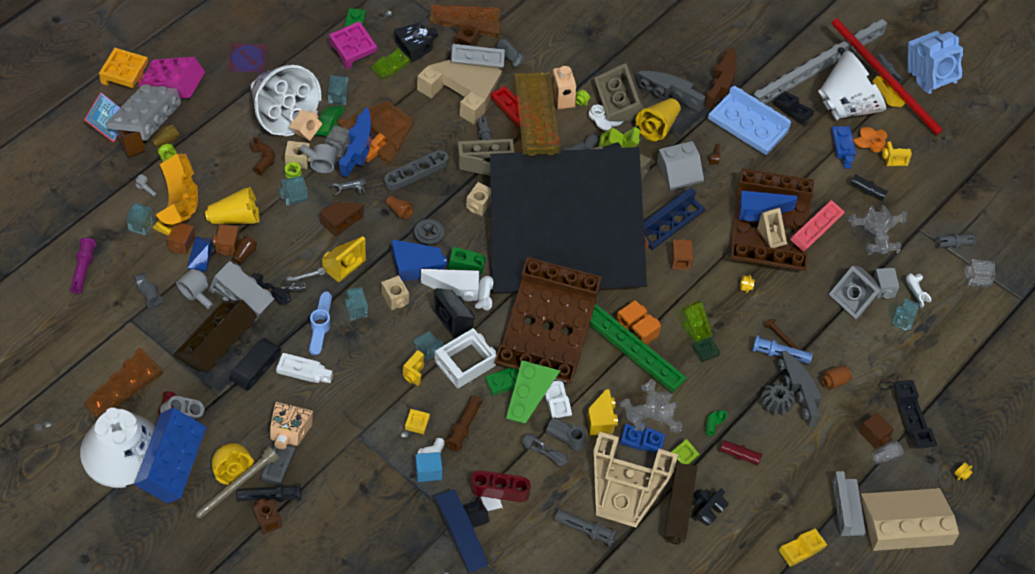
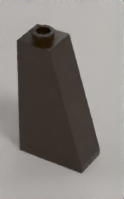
(680, 503)

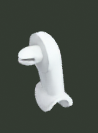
(913, 283)
(484, 299)

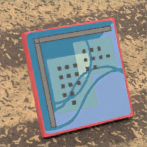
(100, 113)

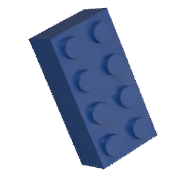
(170, 455)

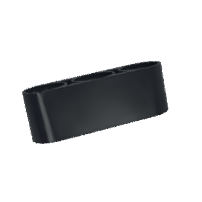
(255, 364)

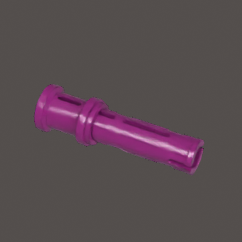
(84, 258)

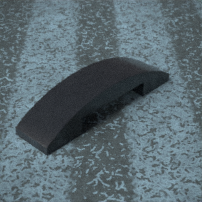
(912, 416)

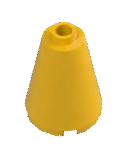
(658, 119)
(234, 209)

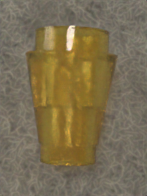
(165, 136)

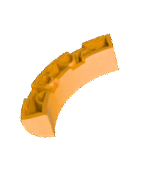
(181, 190)

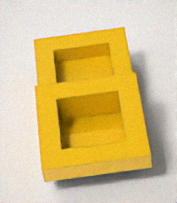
(802, 548)

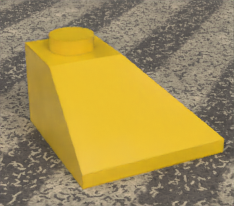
(345, 258)

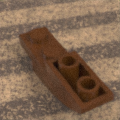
(723, 78)

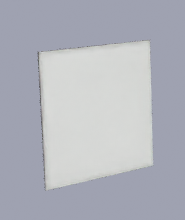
(491, 503)

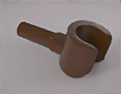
(714, 158)

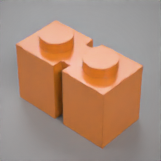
(635, 318)

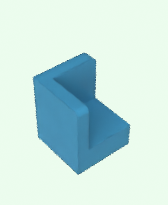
(428, 467)

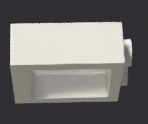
(443, 359)

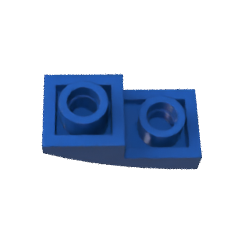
(645, 440)

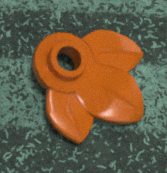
(871, 139)

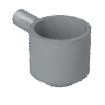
(322, 157)
(193, 285)

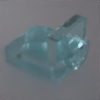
(427, 344)

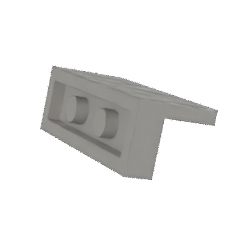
(477, 56)
(848, 505)

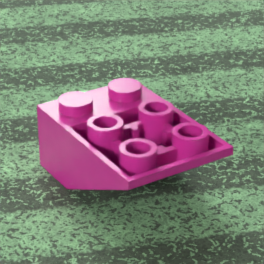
(174, 73)

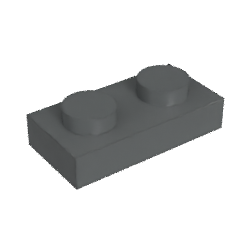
(276, 472)

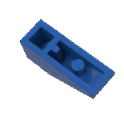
(754, 203)

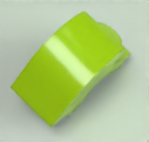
(626, 140)

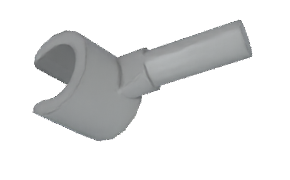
(141, 182)

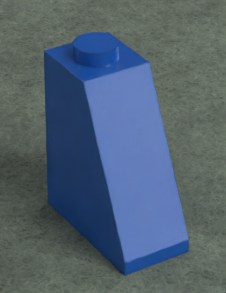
(413, 257)

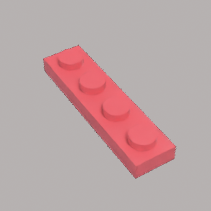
(817, 226)

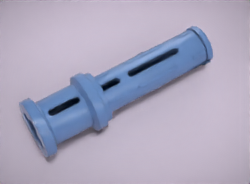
(772, 348)

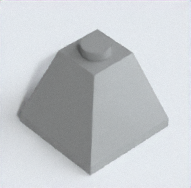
(855, 291)

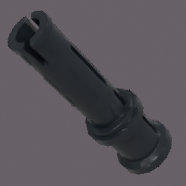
(278, 493)

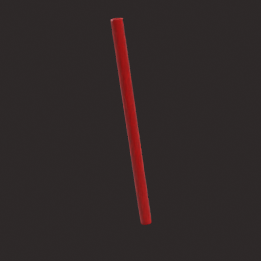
(886, 76)

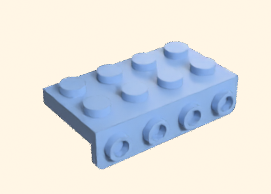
(750, 120)

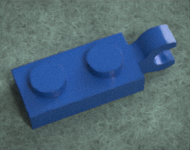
(844, 145)

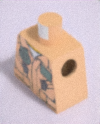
(561, 81)
(289, 425)

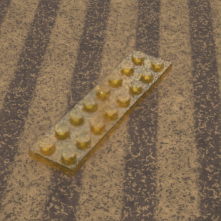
(537, 114)

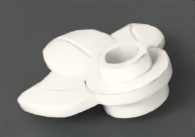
(599, 115)

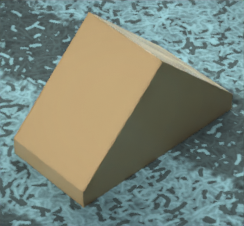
(772, 228)

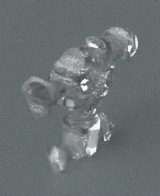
(879, 224)
(656, 408)

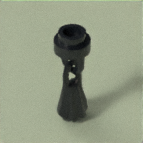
(280, 295)

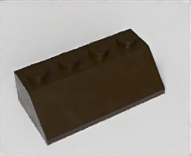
(216, 335)

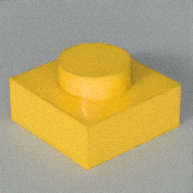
(417, 421)

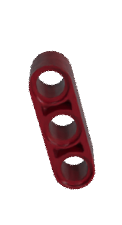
(510, 483)

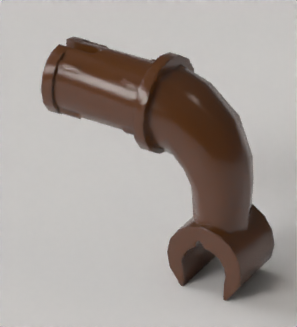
(267, 157)

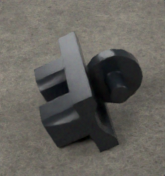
(714, 500)

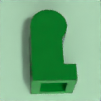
(466, 260)

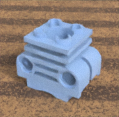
(935, 60)

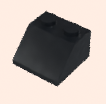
(452, 312)

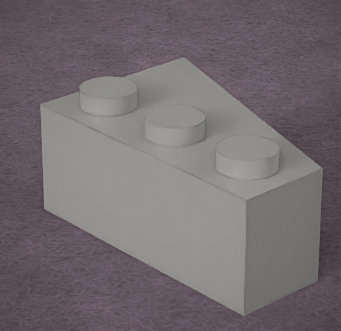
(236, 285)

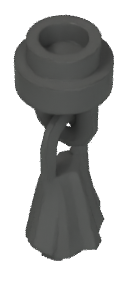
(558, 457)

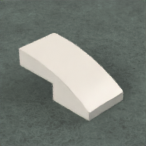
(558, 401)

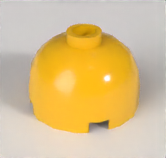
(230, 462)

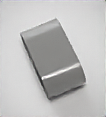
(184, 405)

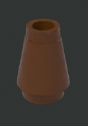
(244, 249)

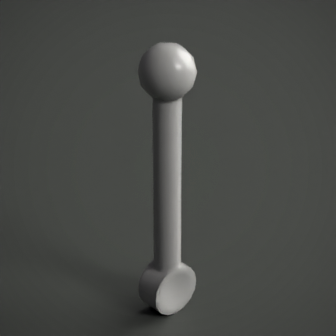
(321, 271)

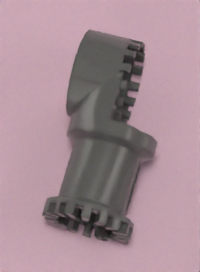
(149, 290)

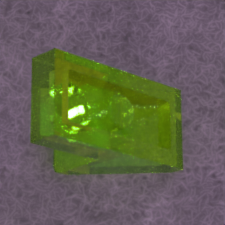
(696, 322)

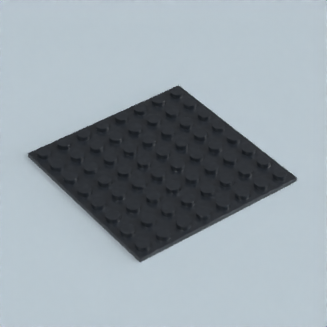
(568, 212)

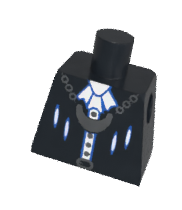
(415, 40)

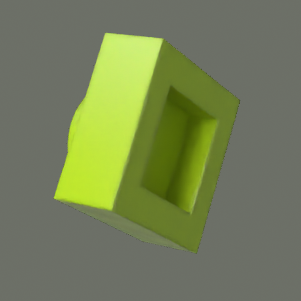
(686, 452)

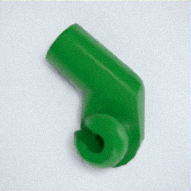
(713, 420)

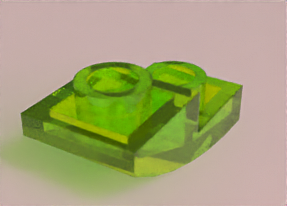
(393, 63)

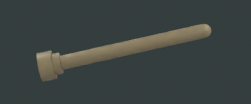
(268, 457)

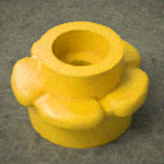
(747, 283)
(963, 471)

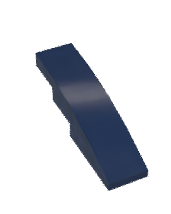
(461, 530)

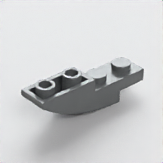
(668, 85)
(802, 385)

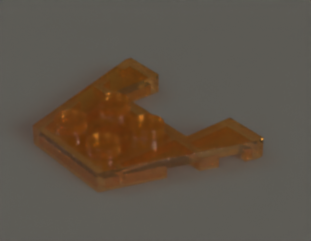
(388, 121)

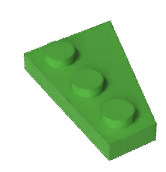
(530, 387)

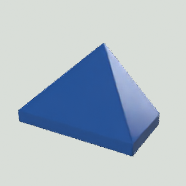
(201, 254)

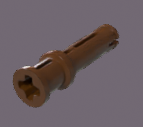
(460, 430)

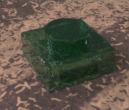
(706, 349)

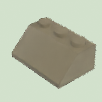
(619, 94)

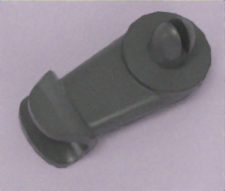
(511, 53)
(358, 184)

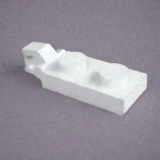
(303, 369)

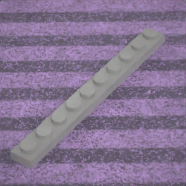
(817, 64)

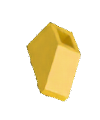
(601, 415)

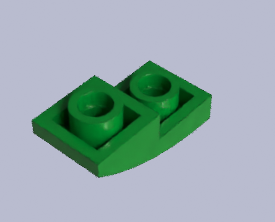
(328, 119)

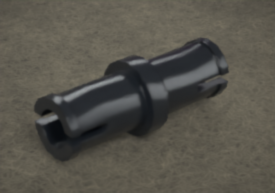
(868, 187)

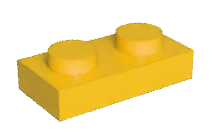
(889, 94)

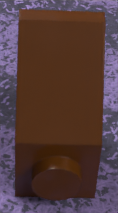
(340, 216)

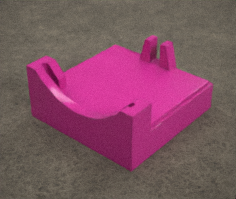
(352, 43)

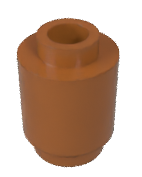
(836, 377)

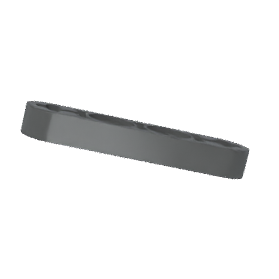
(418, 173)

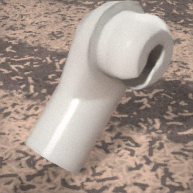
(437, 447)

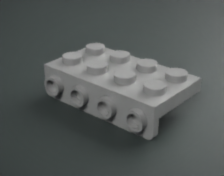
(146, 110)

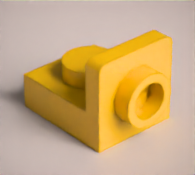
(896, 157)
(413, 367)

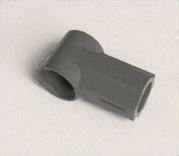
(566, 433)

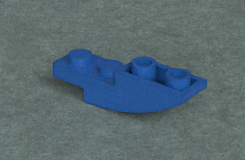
(360, 144)

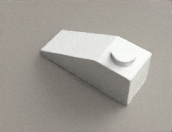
(462, 282)

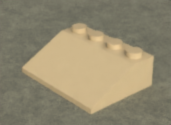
(909, 519)

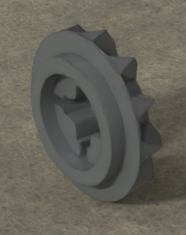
(427, 226)

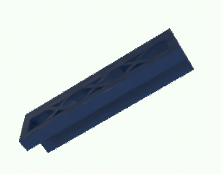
(667, 213)

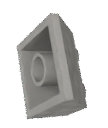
(680, 165)

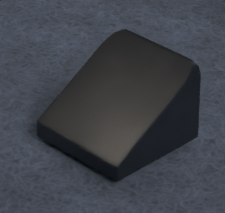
(477, 513)

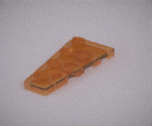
(481, 17)
(131, 378)

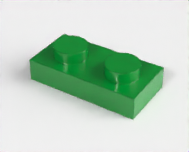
(355, 16)
(502, 381)

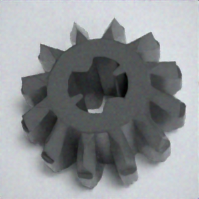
(778, 398)

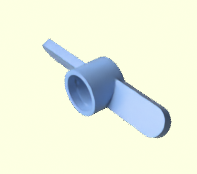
(319, 330)

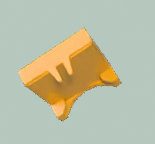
(123, 68)

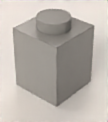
(887, 282)

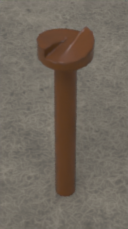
(771, 324)

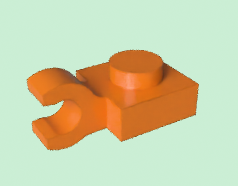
(376, 144)

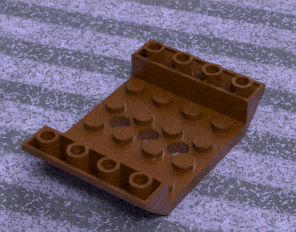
(748, 243)
(554, 296)

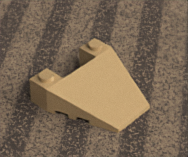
(470, 81)
(626, 489)

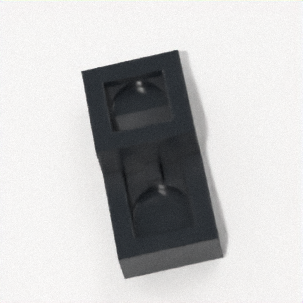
(791, 107)

